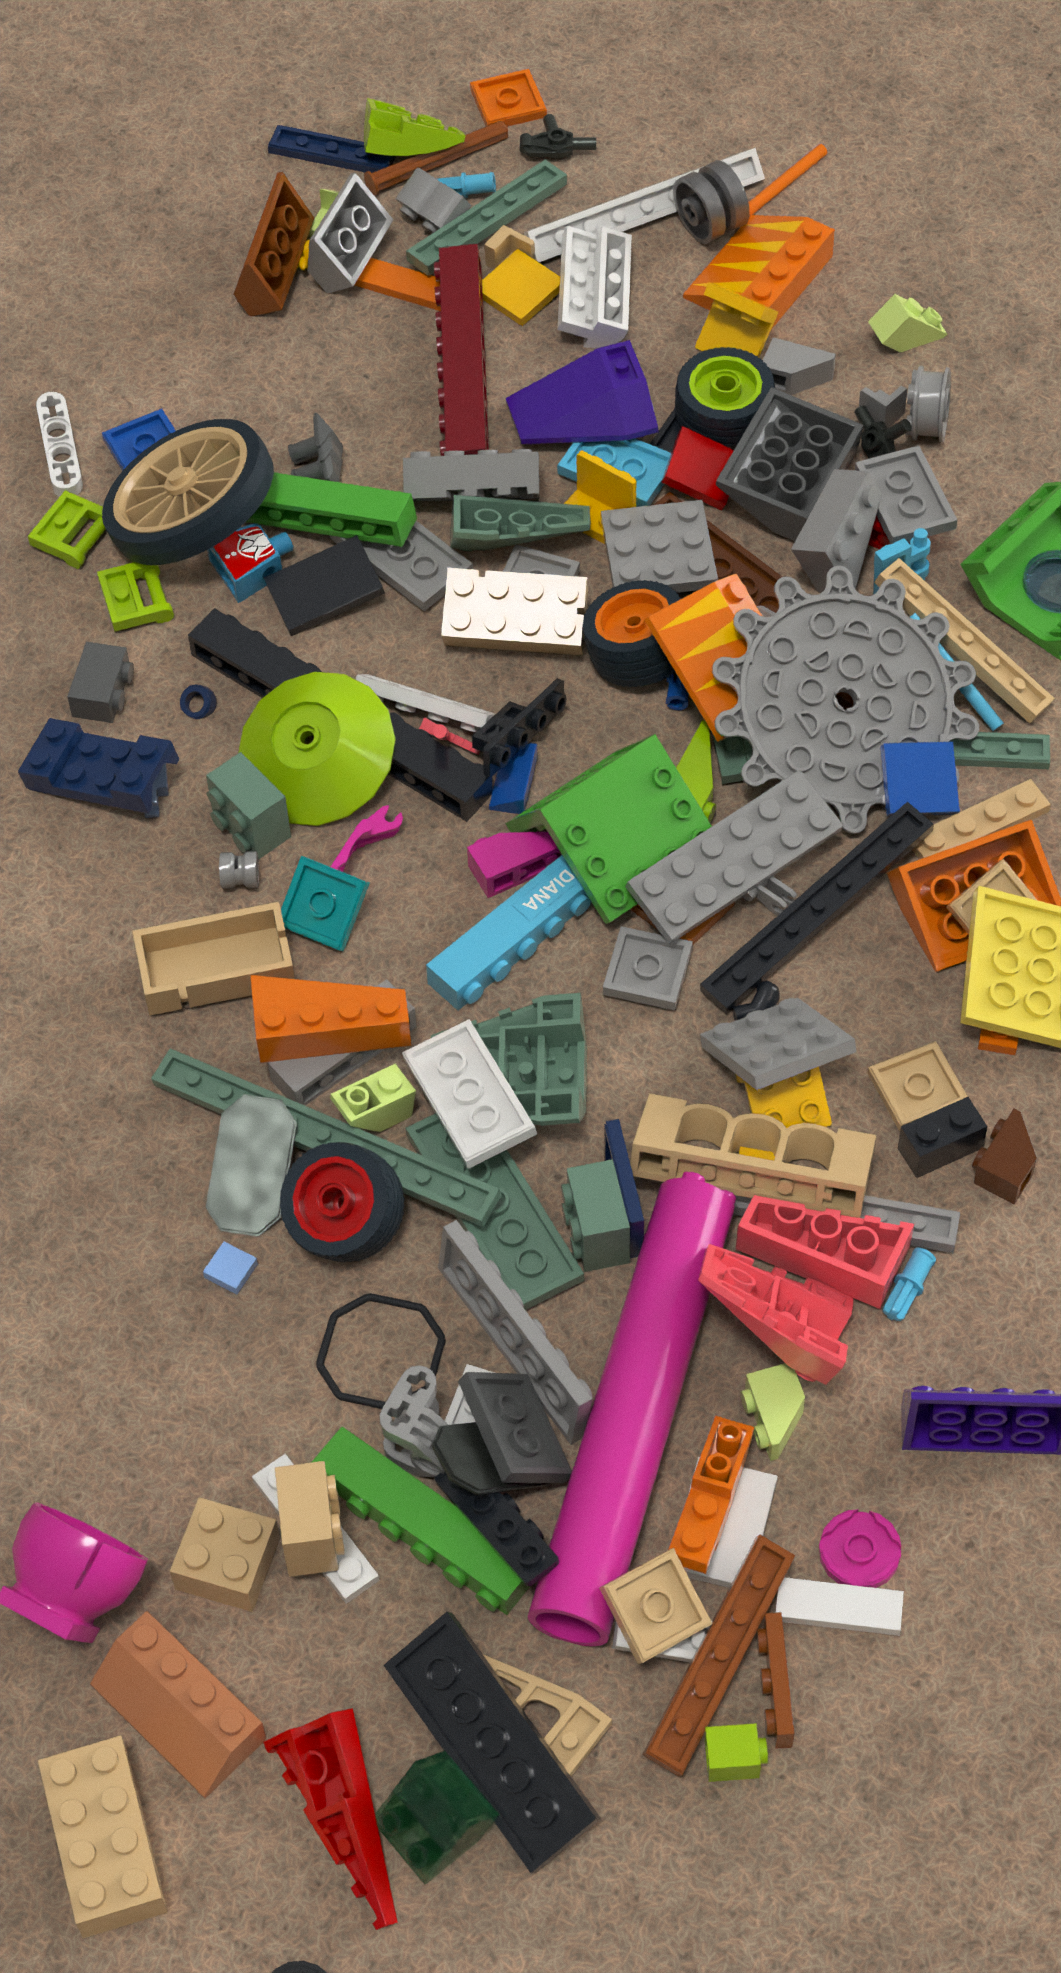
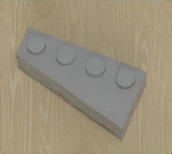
(480, 475)

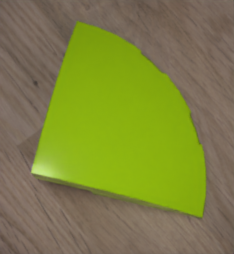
(394, 132)

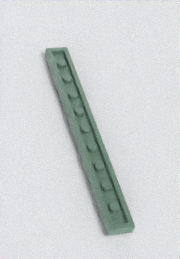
(419, 1175)

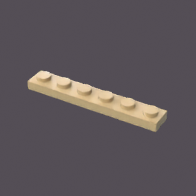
(971, 645)

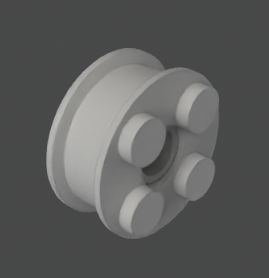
(929, 403)

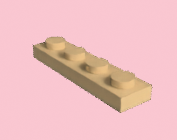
(987, 817)

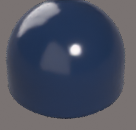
(209, 698)

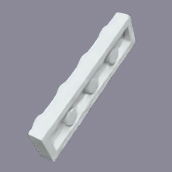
(438, 707)
(353, 1571)

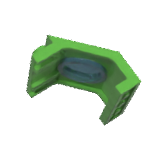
(1020, 569)

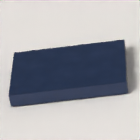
(616, 1149)

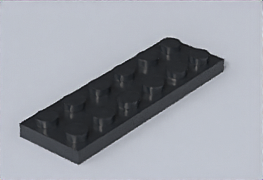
(492, 1741)

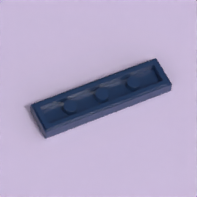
(326, 150)

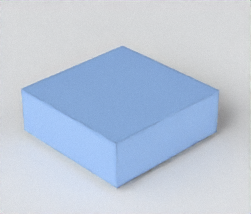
(230, 1267)

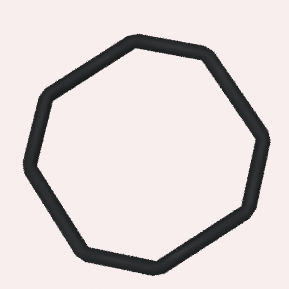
(354, 1304)

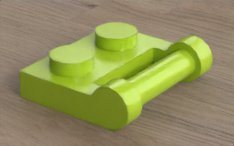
(62, 525)
(124, 599)

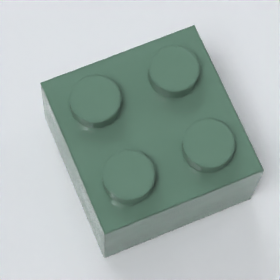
(248, 806)
(596, 1216)

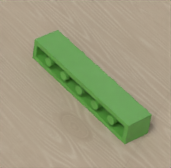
(337, 509)
(420, 1519)

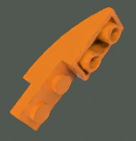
(711, 1493)

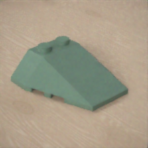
(542, 1056)

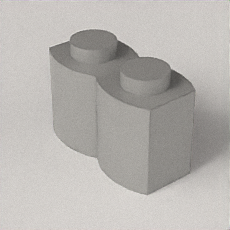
(430, 201)

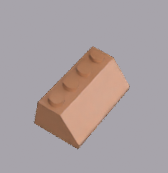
(177, 1705)

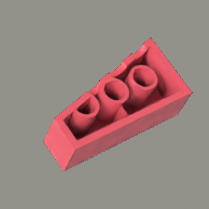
(835, 1249)

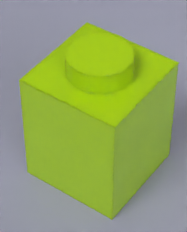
(734, 1752)

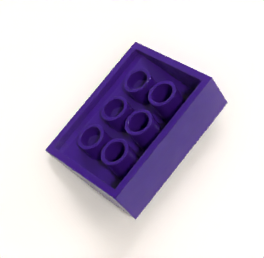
(981, 1421)

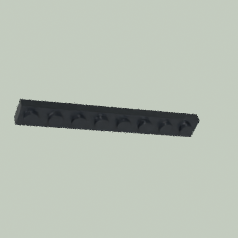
(816, 907)

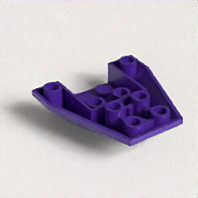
(587, 401)

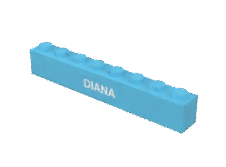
(507, 935)

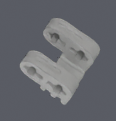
(414, 1423)

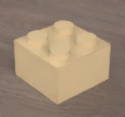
(309, 1518)
(225, 1554)

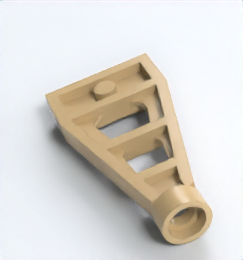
(579, 1723)

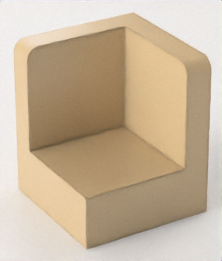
(504, 243)

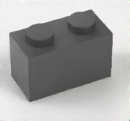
(100, 682)

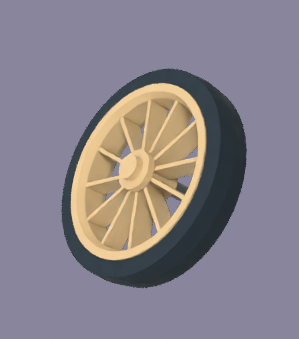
(205, 472)

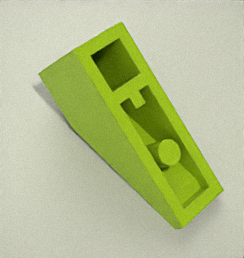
(696, 770)

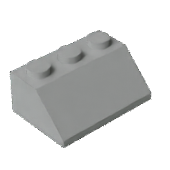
(347, 236)

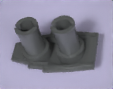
(322, 444)

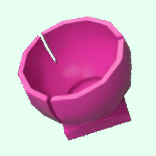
(69, 1573)

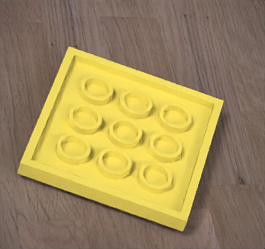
(1014, 967)

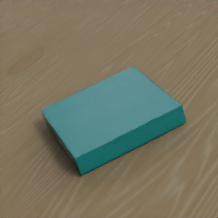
(323, 903)

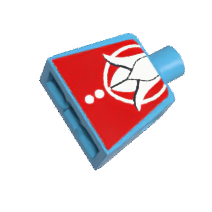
(248, 558)

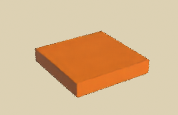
(508, 98)

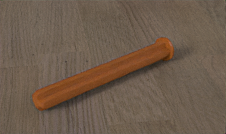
(404, 169)

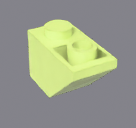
(906, 324)
(376, 1100)
(777, 1405)

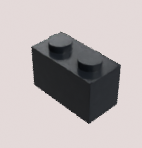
(942, 1137)

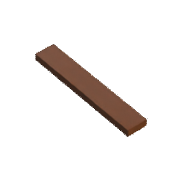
(718, 1655)

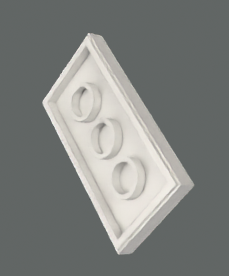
(469, 1093)

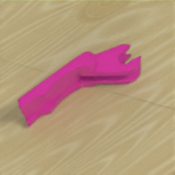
(367, 832)

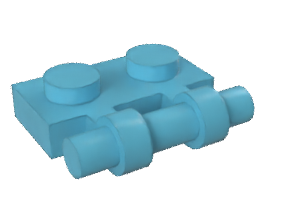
(911, 554)

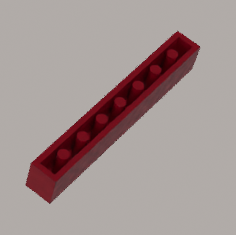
(462, 350)

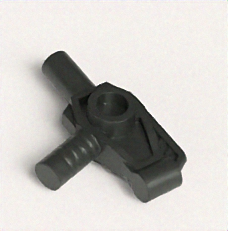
(555, 142)
(876, 437)

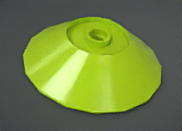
(343, 761)

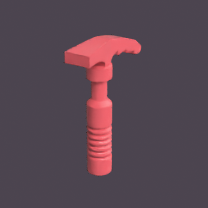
(443, 733)

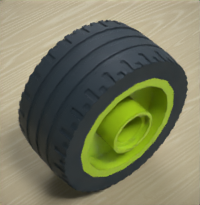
(721, 393)

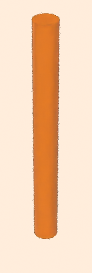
(786, 178)

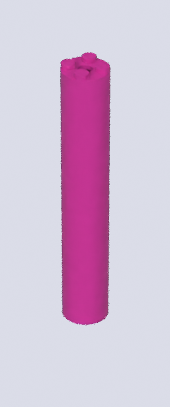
(632, 1412)

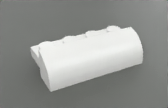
(595, 285)

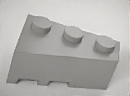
(838, 526)

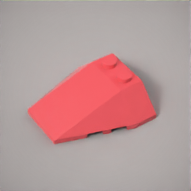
(790, 1317)

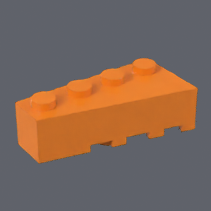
(325, 1018)

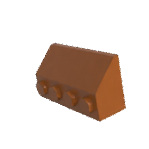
(274, 250)

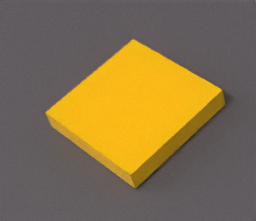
(520, 287)

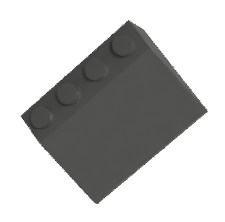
(788, 460)

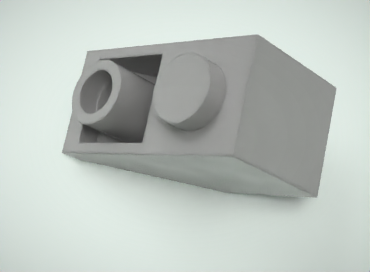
(798, 366)

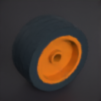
(619, 637)

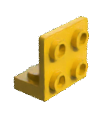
(735, 322)
(601, 489)
(792, 1099)

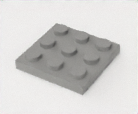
(660, 545)
(777, 1043)

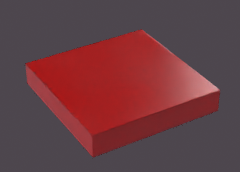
(696, 467)

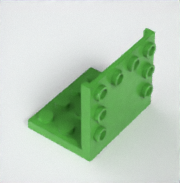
(618, 821)

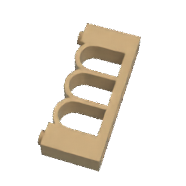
(670, 1122)

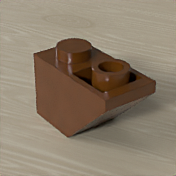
(1008, 1161)

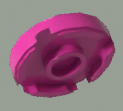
(857, 1562)

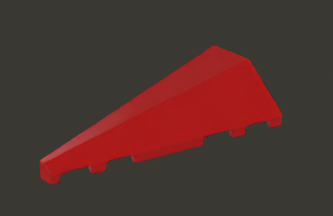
(332, 1776)

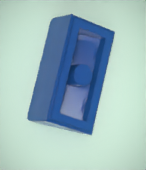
(514, 782)

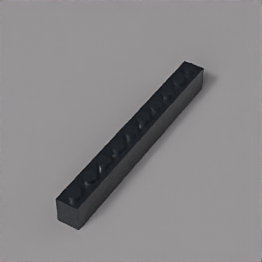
(417, 758)

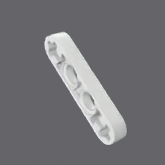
(58, 445)

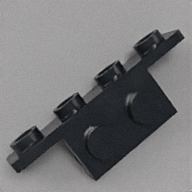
(515, 726)
(506, 1531)

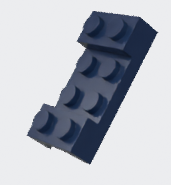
(95, 766)

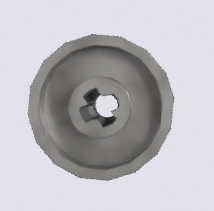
(711, 201)

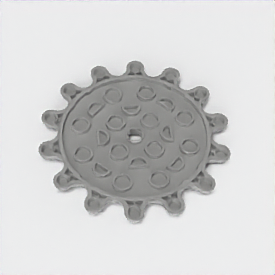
(830, 647)

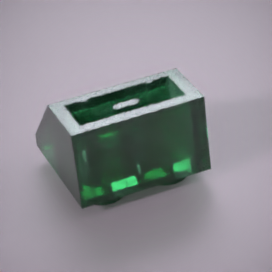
(434, 1815)

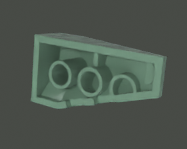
(499, 523)

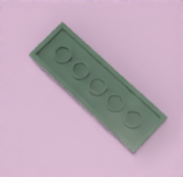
(518, 1232)

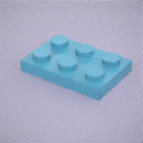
(633, 456)

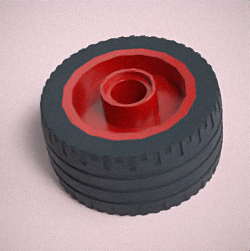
(314, 1197)

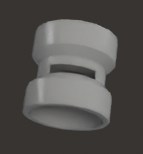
(239, 870)

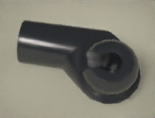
(765, 997)

